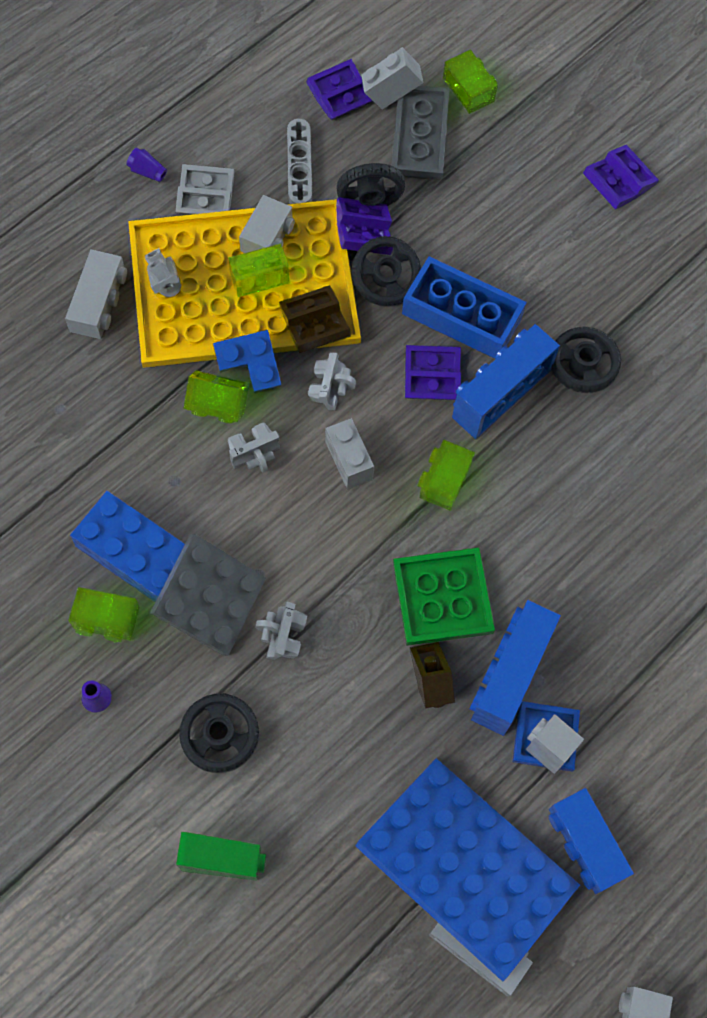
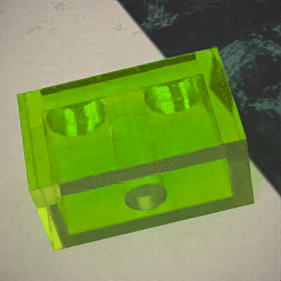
(470, 81)
(259, 270)
(216, 396)
(446, 474)
(103, 614)

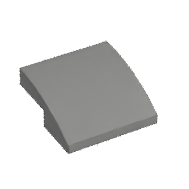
(204, 189)

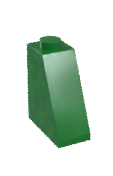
(219, 857)

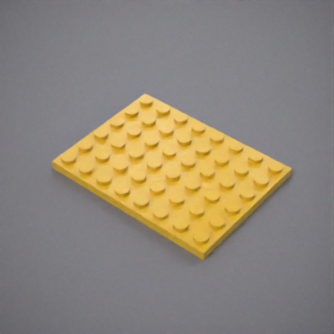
(207, 305)

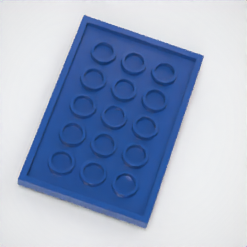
(468, 868)

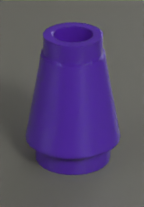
(146, 165)
(98, 701)

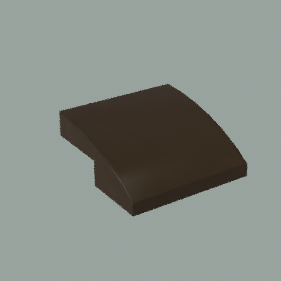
(314, 319)

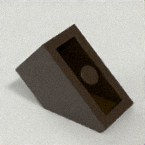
(432, 675)

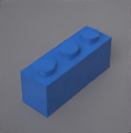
(589, 841)

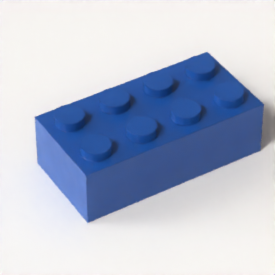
(463, 307)
(504, 380)
(128, 544)
(518, 660)

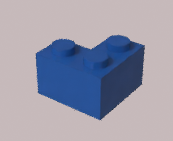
(255, 353)

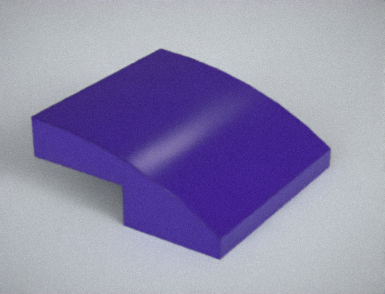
(339, 89)
(620, 176)
(362, 223)
(432, 372)

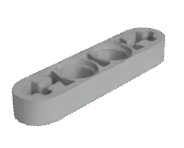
(299, 164)

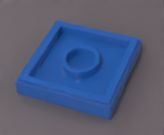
(528, 717)

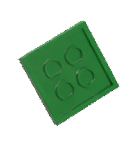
(443, 596)

